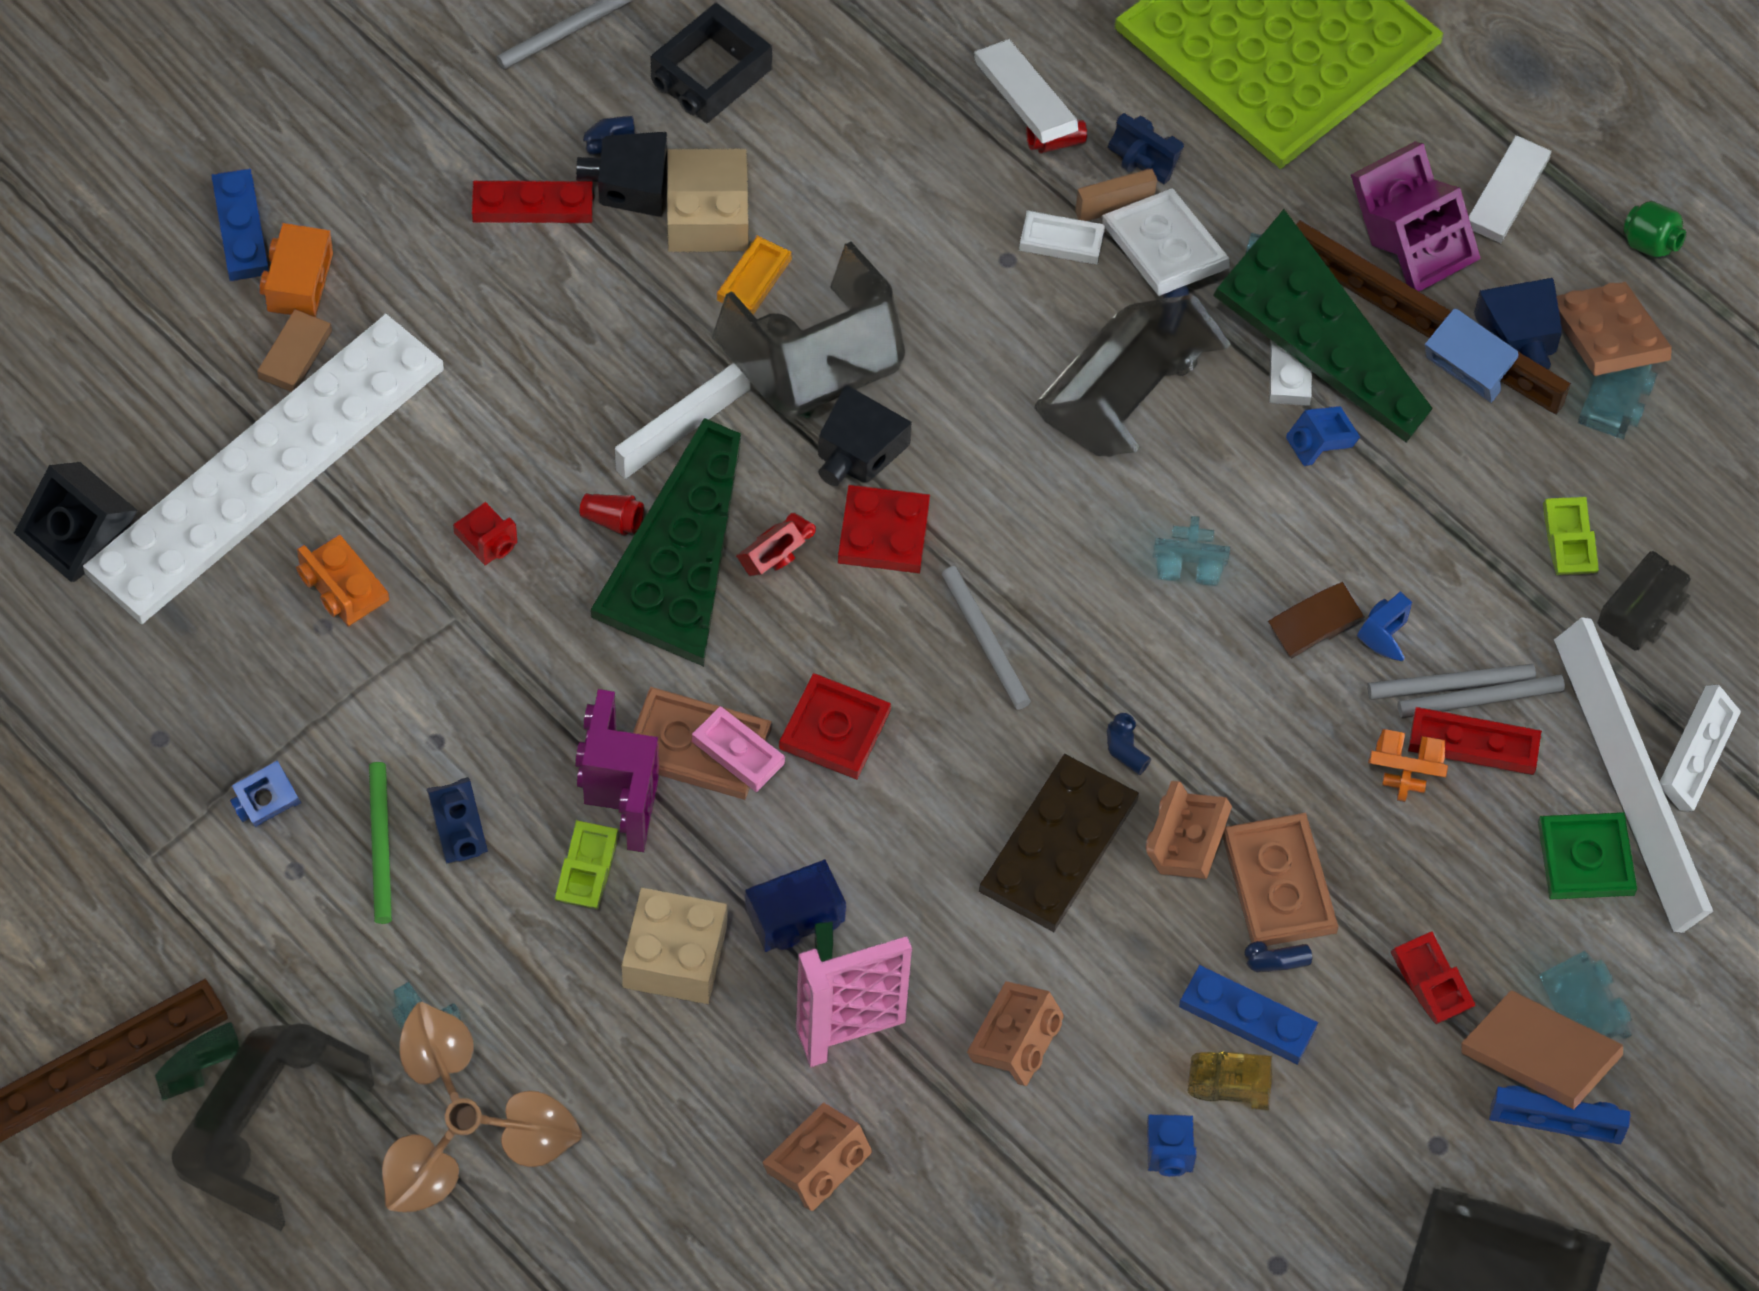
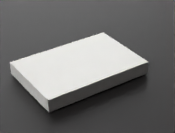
(1165, 241)

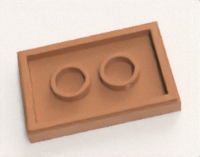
(673, 721)
(1279, 880)
(1542, 1049)

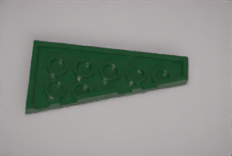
(1305, 310)
(673, 563)

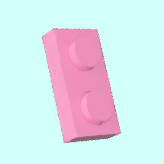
(738, 749)

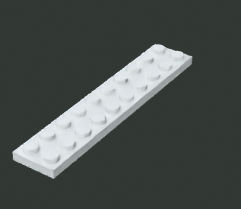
(262, 468)

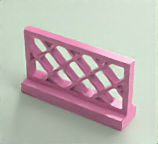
(820, 1005)

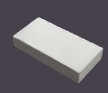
(1062, 237)

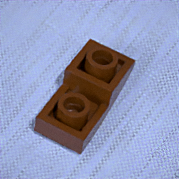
(1316, 618)

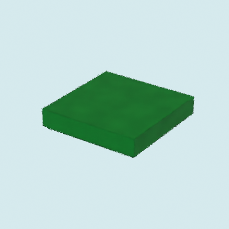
(1587, 855)

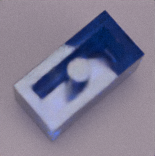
(792, 904)

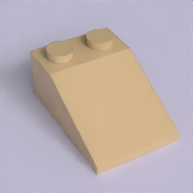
(707, 200)

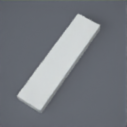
(1026, 91)
(680, 420)

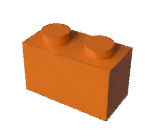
(297, 269)

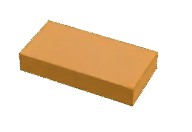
(756, 273)

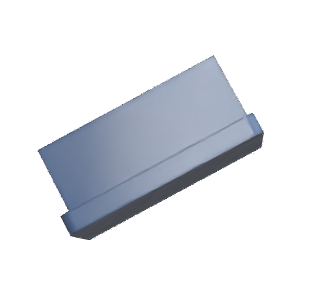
(1471, 354)

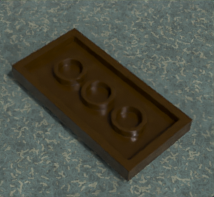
(1058, 842)

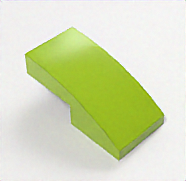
(1570, 536)
(587, 865)

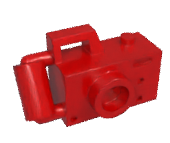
(776, 545)

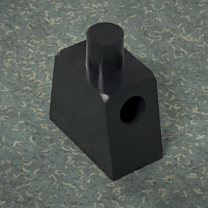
(629, 172)
(860, 438)

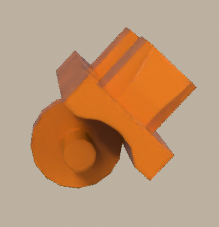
(1429, 761)

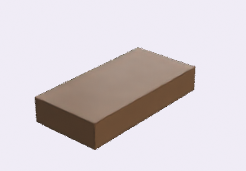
(1114, 194)
(294, 350)

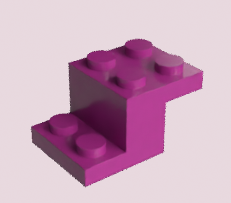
(1415, 216)
(618, 769)

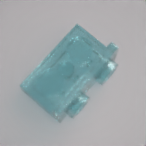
(1615, 400)
(1582, 994)

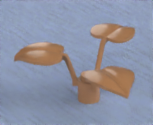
(416, 1170)

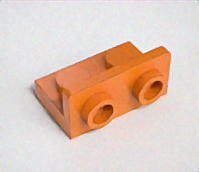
(342, 579)

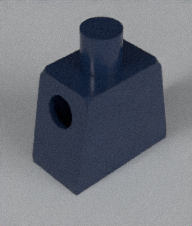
(1523, 317)

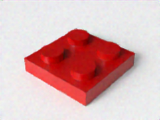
(884, 529)
(835, 726)

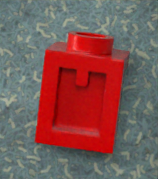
(486, 533)

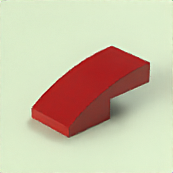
(1432, 979)

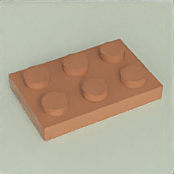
(1611, 329)

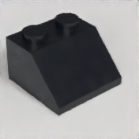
(73, 518)

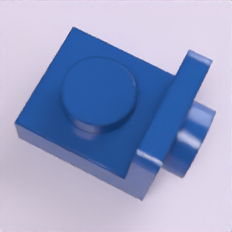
(1321, 431)
(1170, 1144)

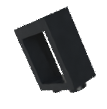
(732, 36)

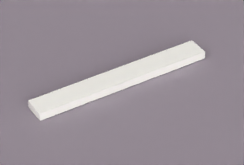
(1633, 776)

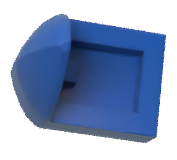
(1383, 622)

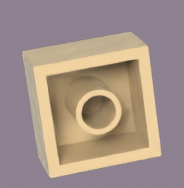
(674, 945)

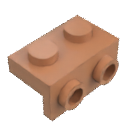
(1187, 832)

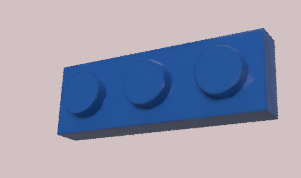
(240, 224)
(1248, 1014)
(1591, 1121)

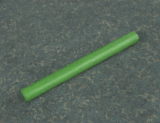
(380, 843)

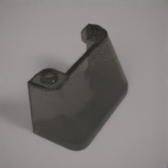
(1493, 1247)

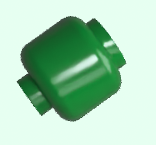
(1654, 229)

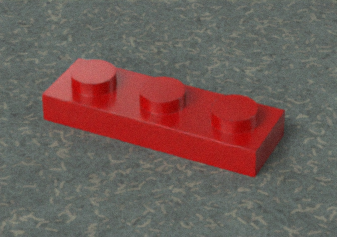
(532, 201)
(1478, 740)

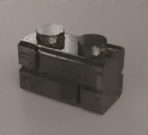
(1644, 602)

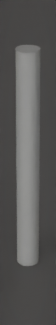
(558, 31)
(986, 638)
(1451, 681)
(1483, 695)

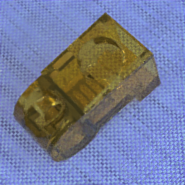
(1231, 1078)

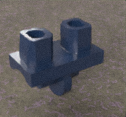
(1144, 148)
(457, 821)

